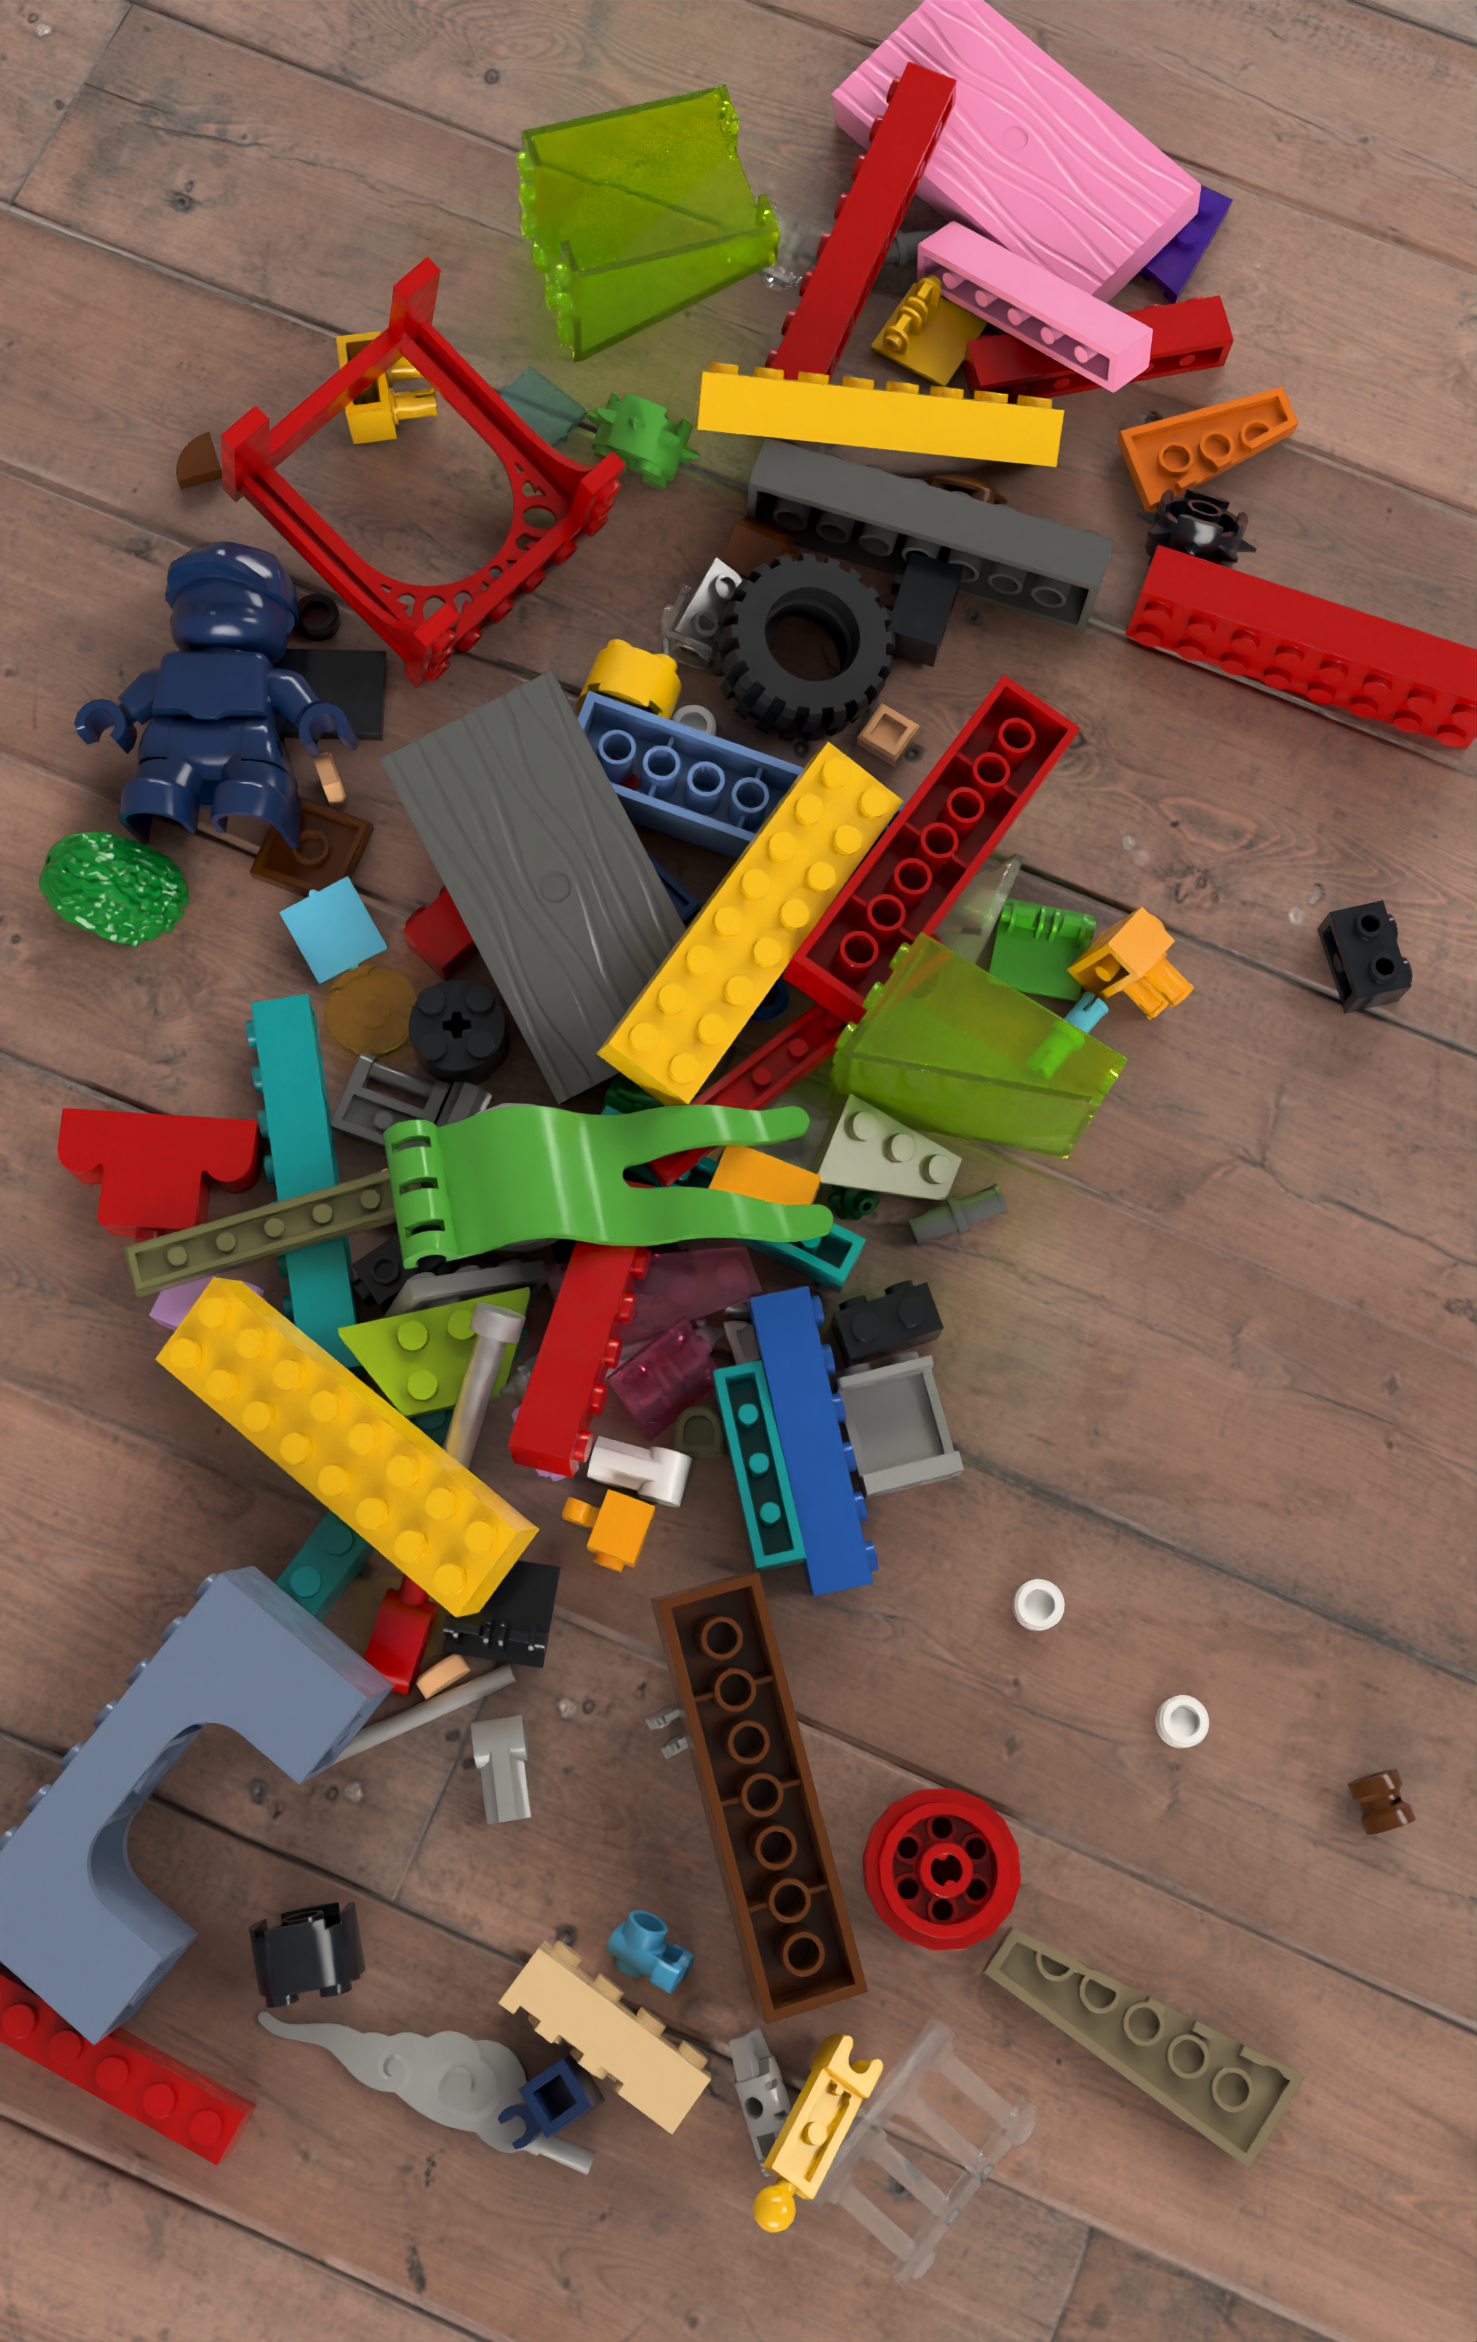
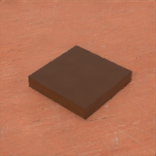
(327, 851)

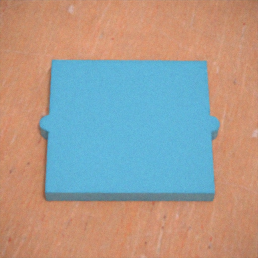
(333, 930)

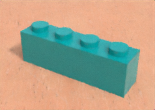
(758, 1466)

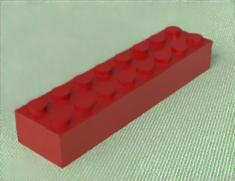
(1308, 646)
(932, 848)

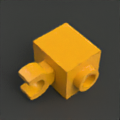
(617, 1527)

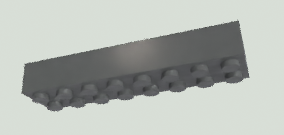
(883, 518)

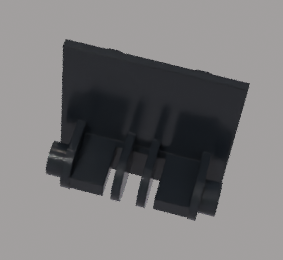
(513, 1620)

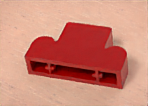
(158, 1165)

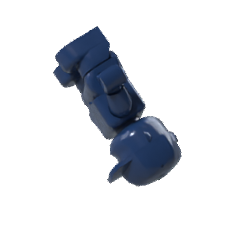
(219, 700)

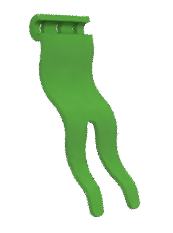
(561, 1177)

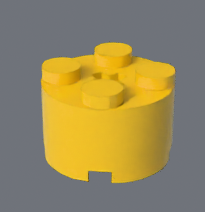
(634, 679)

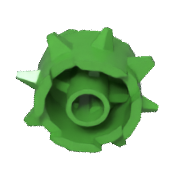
(642, 438)

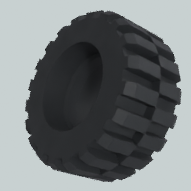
(832, 601)

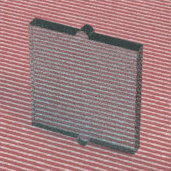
(543, 406)

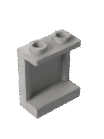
(897, 1425)

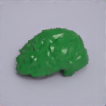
(113, 887)

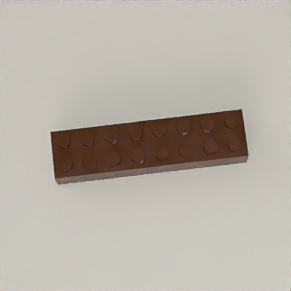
(759, 1796)

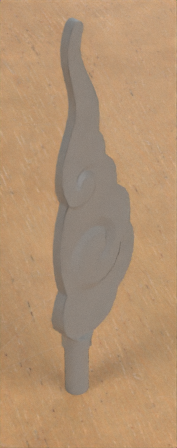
(442, 2077)

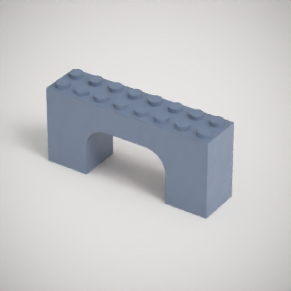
(69, 1901)

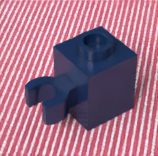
(554, 2100)

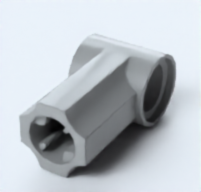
(501, 1754)

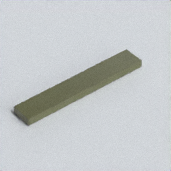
(261, 1233)

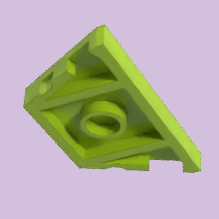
(425, 1353)

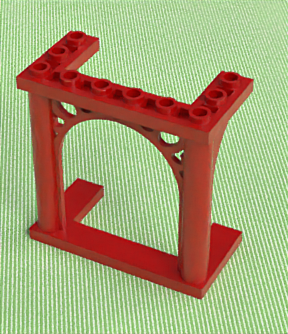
(571, 491)

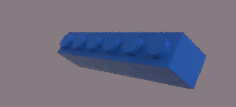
(812, 1440)

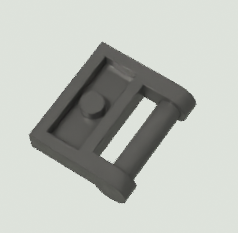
(368, 1114)

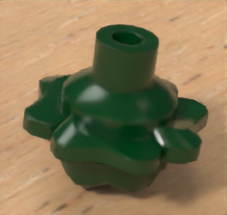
(853, 1202)

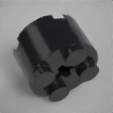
(456, 1007)
(307, 1953)

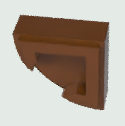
(198, 462)

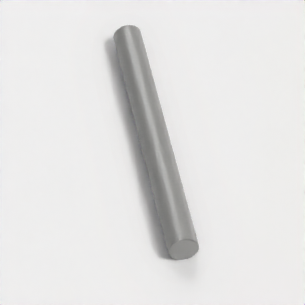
(428, 1710)

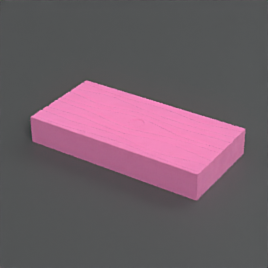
(1027, 150)

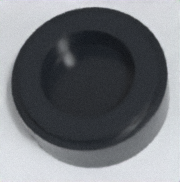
(318, 617)

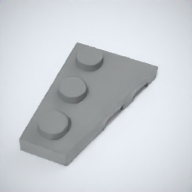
(467, 1283)

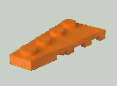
(1203, 443)

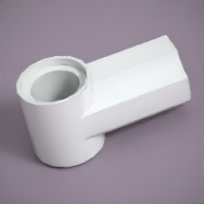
(652, 1473)

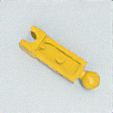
(814, 2130)

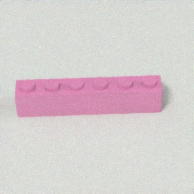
(1036, 306)

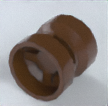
(1381, 1801)

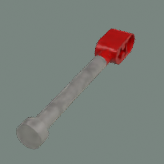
(407, 1614)

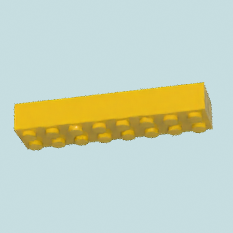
(877, 417)
(750, 928)
(347, 1446)

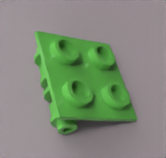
(1038, 946)

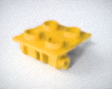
(928, 332)

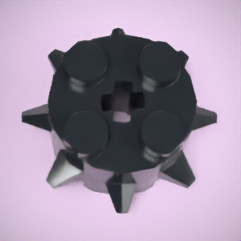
(1197, 527)

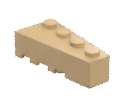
(608, 2035)

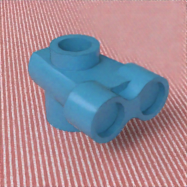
(642, 1951)

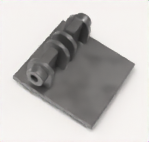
(708, 604)

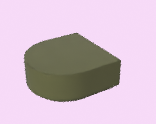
(699, 1433)

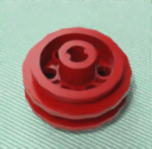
(996, 1868)

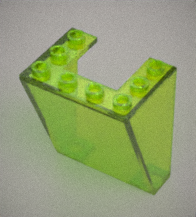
(640, 215)
(971, 1057)

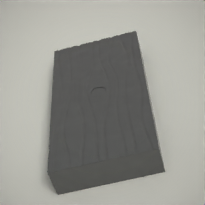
(541, 872)

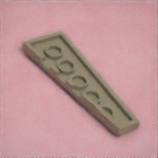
(1184, 2065)

